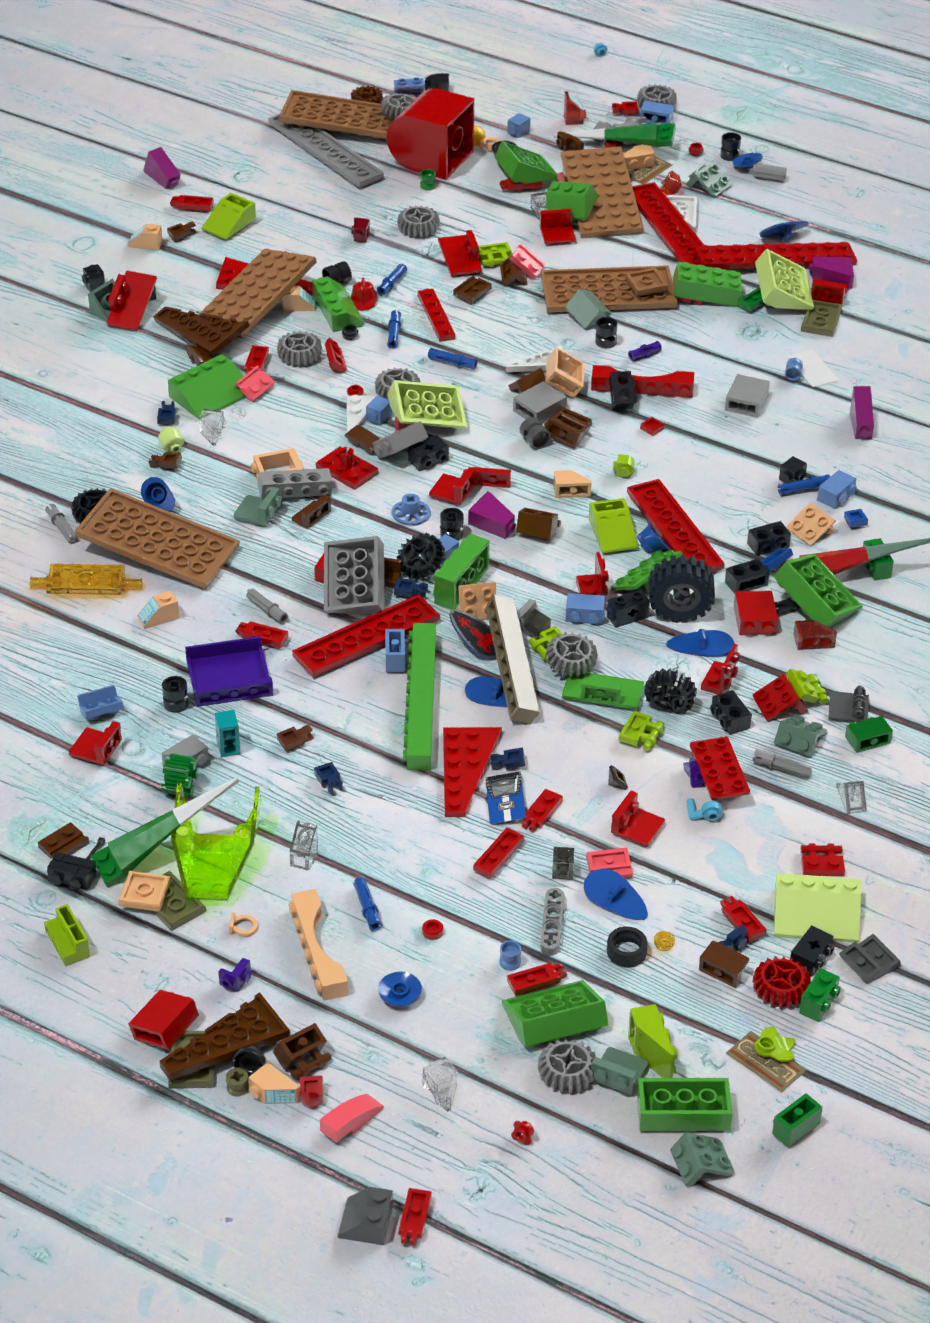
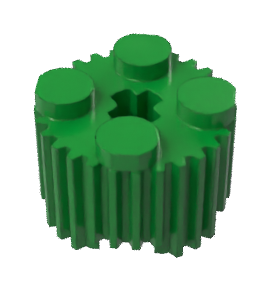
(179, 770)

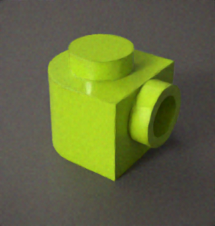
(624, 466)

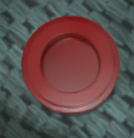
(432, 929)

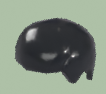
(249, 1058)

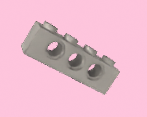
(296, 482)

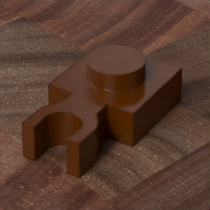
(168, 460)

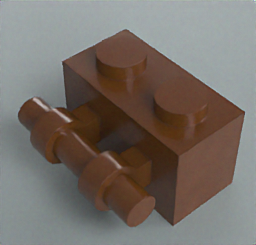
(537, 523)
(299, 1047)

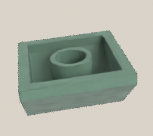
(99, 298)
(586, 308)

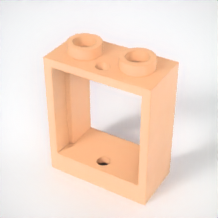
(560, 380)
(276, 459)

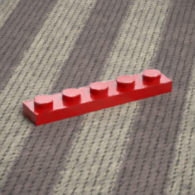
(436, 315)

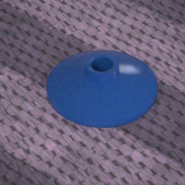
(747, 160)
(399, 988)

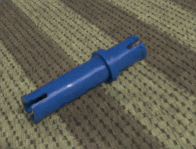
(389, 282)
(394, 326)
(458, 360)
(811, 483)
(369, 909)

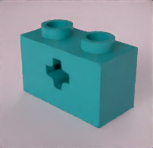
(227, 733)

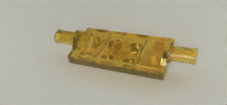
(86, 579)

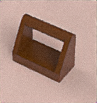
(565, 432)

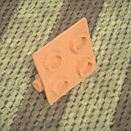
(811, 524)
(475, 597)

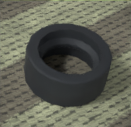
(622, 958)

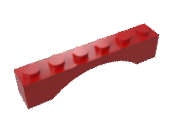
(673, 384)

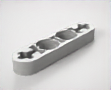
(552, 921)

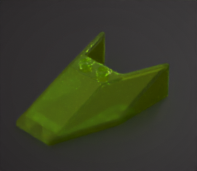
(213, 862)

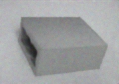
(747, 395)
(539, 402)
(400, 440)

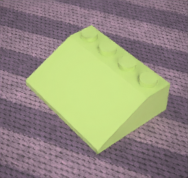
(783, 282)
(427, 403)
(817, 901)

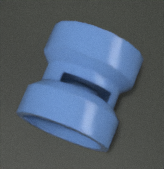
(793, 369)
(510, 955)

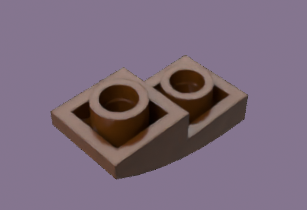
(569, 142)
(197, 354)
(362, 437)

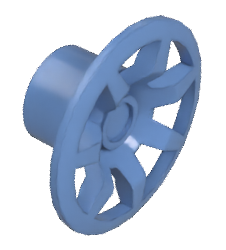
(410, 507)

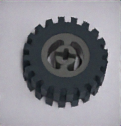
(681, 576)

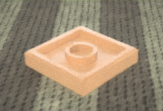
(144, 891)

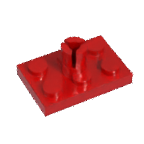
(347, 467)

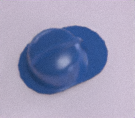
(157, 493)
(650, 540)

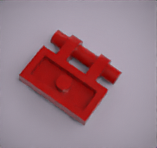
(822, 864)

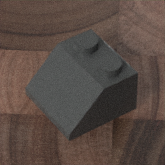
(367, 1216)

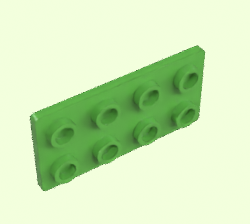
(638, 576)
(604, 690)

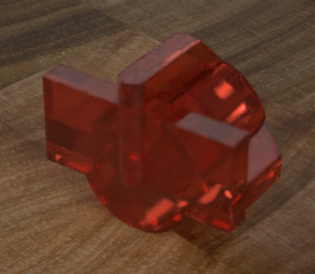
(671, 184)

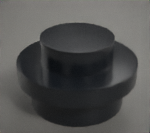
(350, 331)

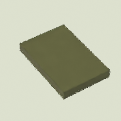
(822, 318)
(176, 908)
(199, 1079)

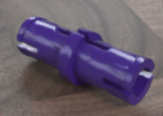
(644, 350)

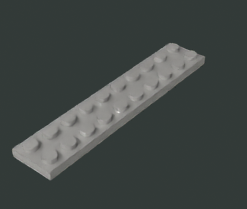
(330, 152)

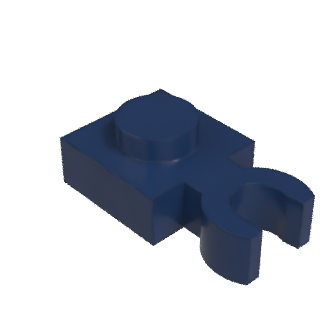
(166, 414)
(408, 587)
(510, 759)
(328, 775)
(736, 939)

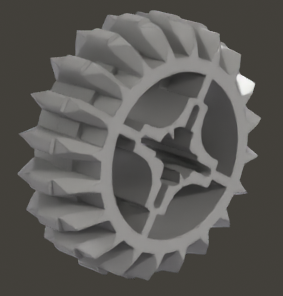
(657, 94)
(395, 104)
(418, 221)
(299, 348)
(386, 378)
(571, 654)
(566, 1066)

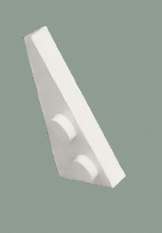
(686, 207)
(531, 362)
(357, 409)

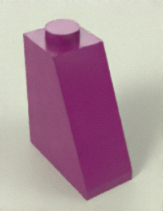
(161, 168)
(832, 269)
(862, 412)
(492, 516)

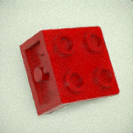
(556, 226)
(828, 291)
(454, 488)
(595, 583)
(721, 674)
(778, 697)
(97, 745)
(634, 822)

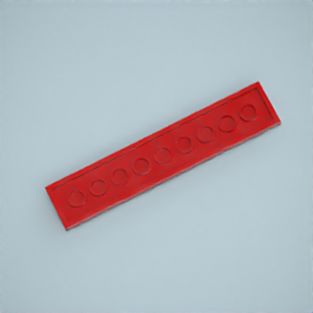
(667, 222)
(746, 255)

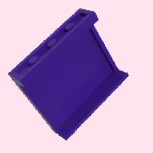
(228, 671)

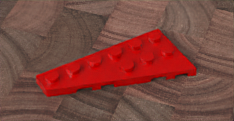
(232, 268)
(465, 761)

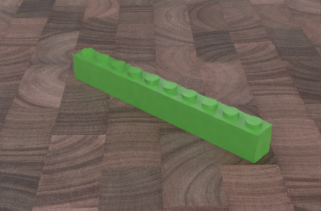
(421, 697)

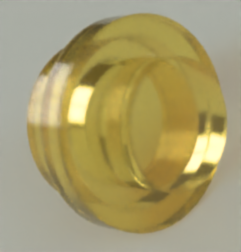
(664, 940)

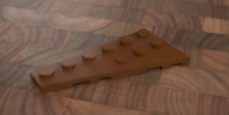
(203, 330)
(251, 1025)

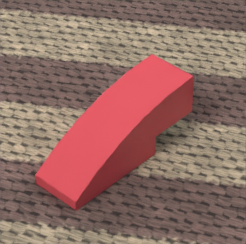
(349, 1116)

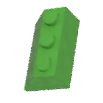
(577, 196)

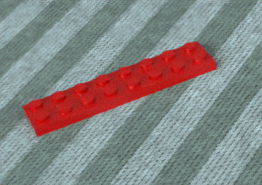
(673, 523)
(363, 635)

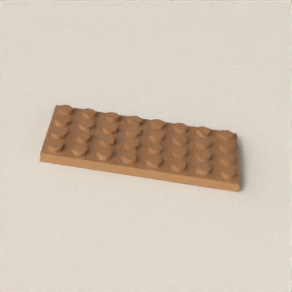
(334, 114)
(616, 206)
(607, 285)
(260, 286)
(157, 538)

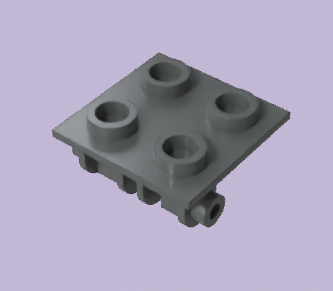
(849, 705)

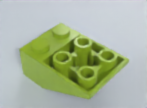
(230, 216)
(612, 525)
(652, 1040)

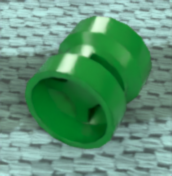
(427, 182)

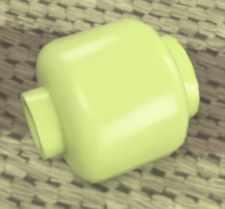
(170, 439)

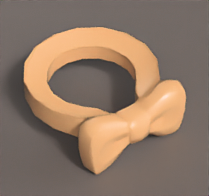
(482, 143)
(233, 929)

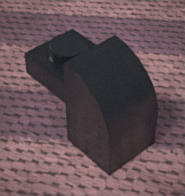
(437, 81)

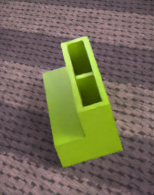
(67, 936)

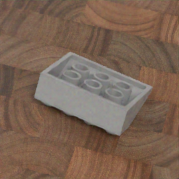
(354, 576)

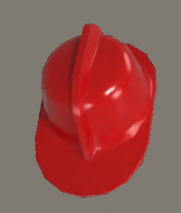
(363, 295)

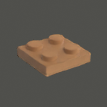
(646, 281)

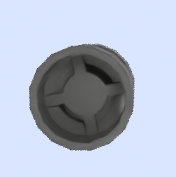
(535, 433)

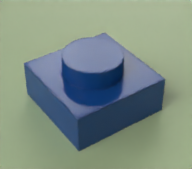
(855, 518)

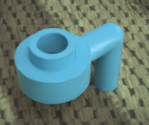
(710, 810)

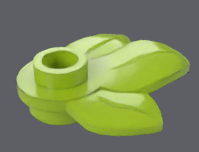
(775, 1046)

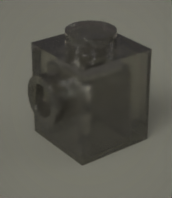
(534, 623)
(563, 863)

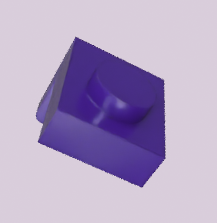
(695, 775)
(237, 978)

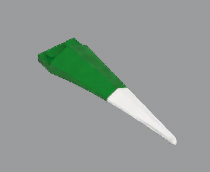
(647, 134)
(133, 847)

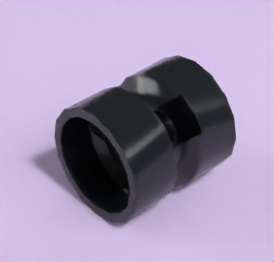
(730, 146)
(339, 272)
(606, 332)
(452, 523)
(175, 694)

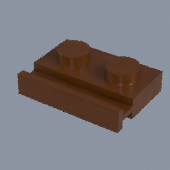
(472, 289)
(64, 840)

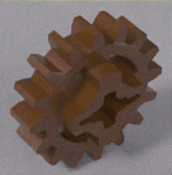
(367, 94)

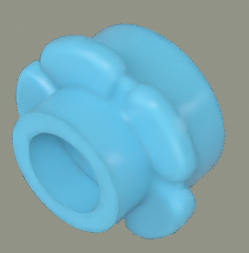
(600, 49)

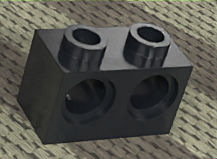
(618, 390)
(768, 538)
(747, 576)
(731, 712)

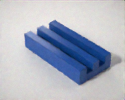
(777, 558)

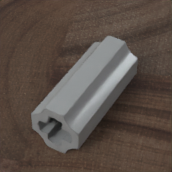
(770, 172)

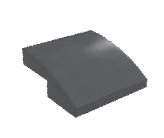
(870, 958)

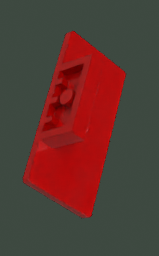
(461, 253)
(130, 299)
(719, 768)

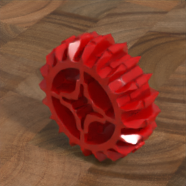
(782, 976)

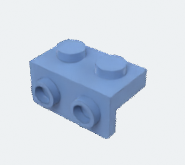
(409, 86)
(99, 702)

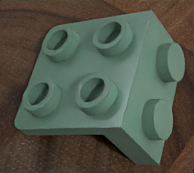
(711, 178)
(259, 510)
(798, 734)
(619, 1070)
(700, 1154)

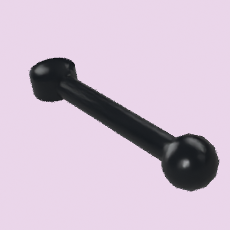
(100, 842)

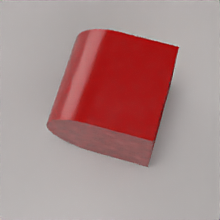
(434, 132)

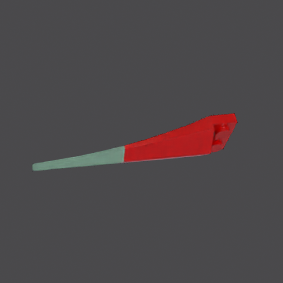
(842, 560)

